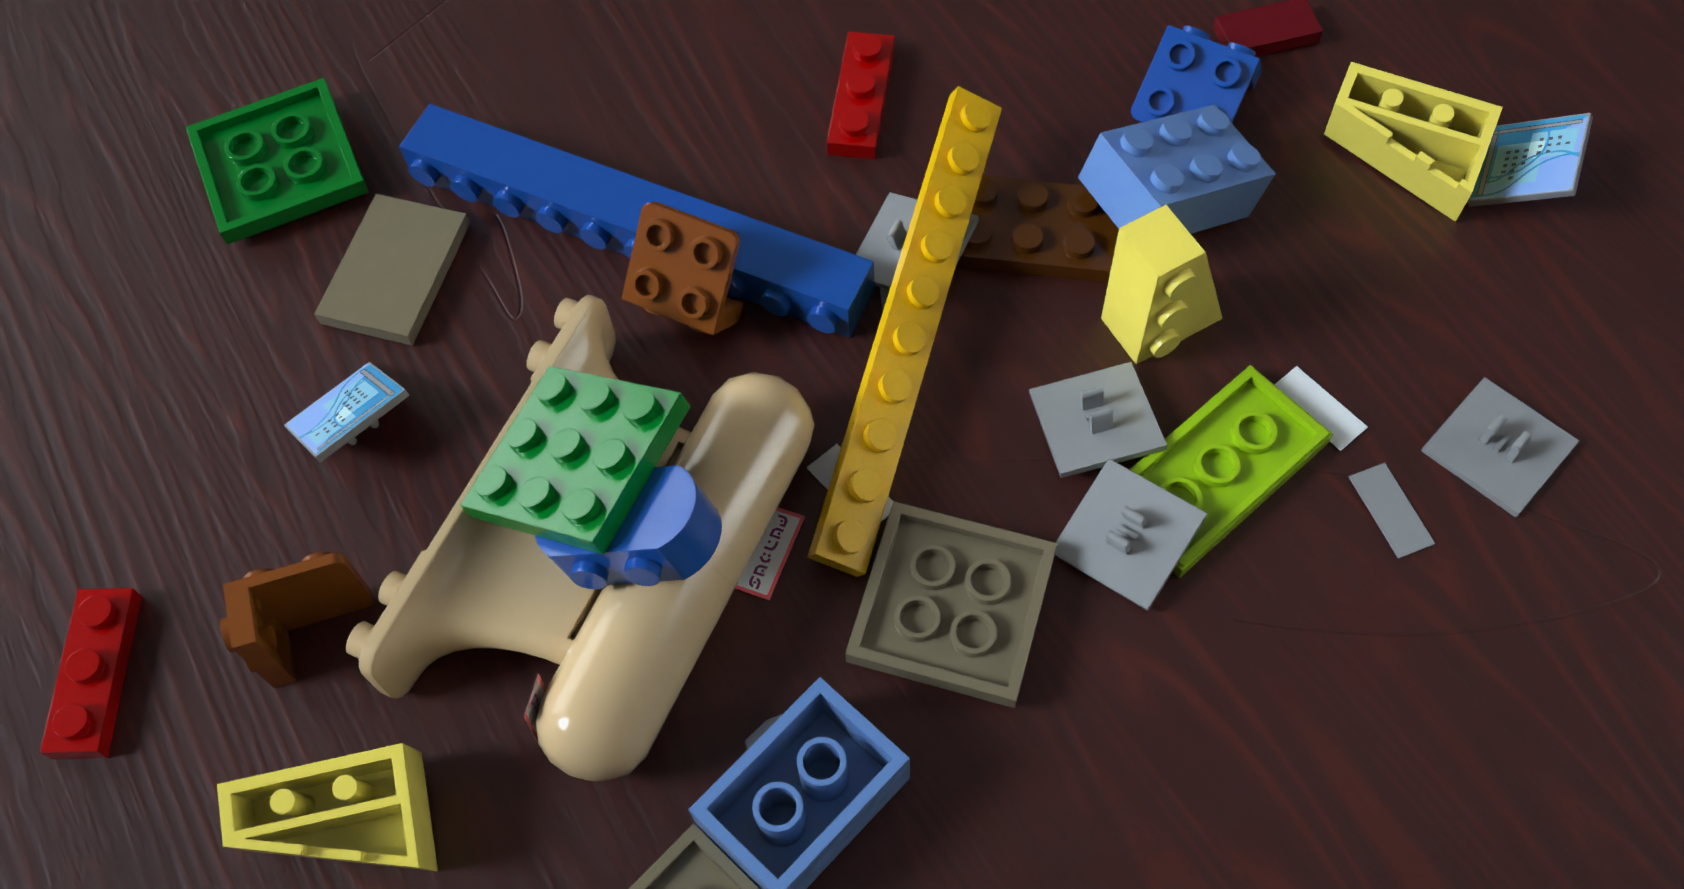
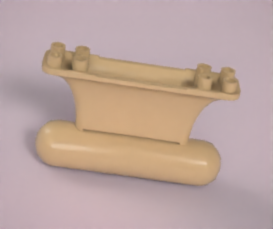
(617, 646)

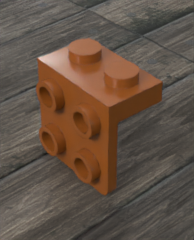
(683, 269)
(274, 601)

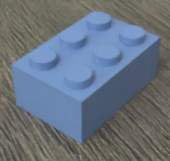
(1181, 161)
(802, 791)

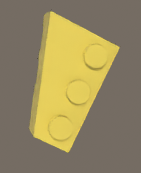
(1414, 134)
(1158, 286)
(337, 809)

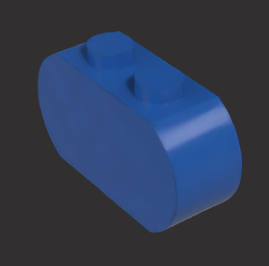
(662, 538)

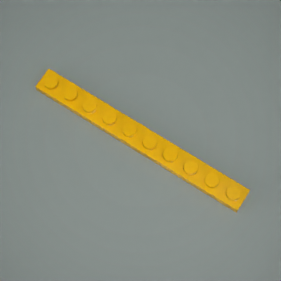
(905, 337)

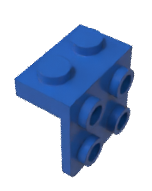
(1194, 74)

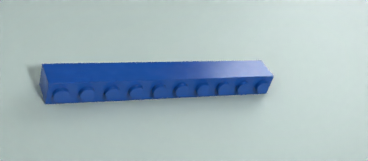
(604, 207)

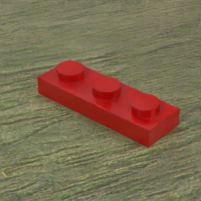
(861, 95)
(91, 674)

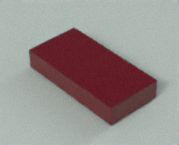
(1270, 27)

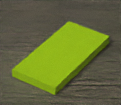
(1233, 456)

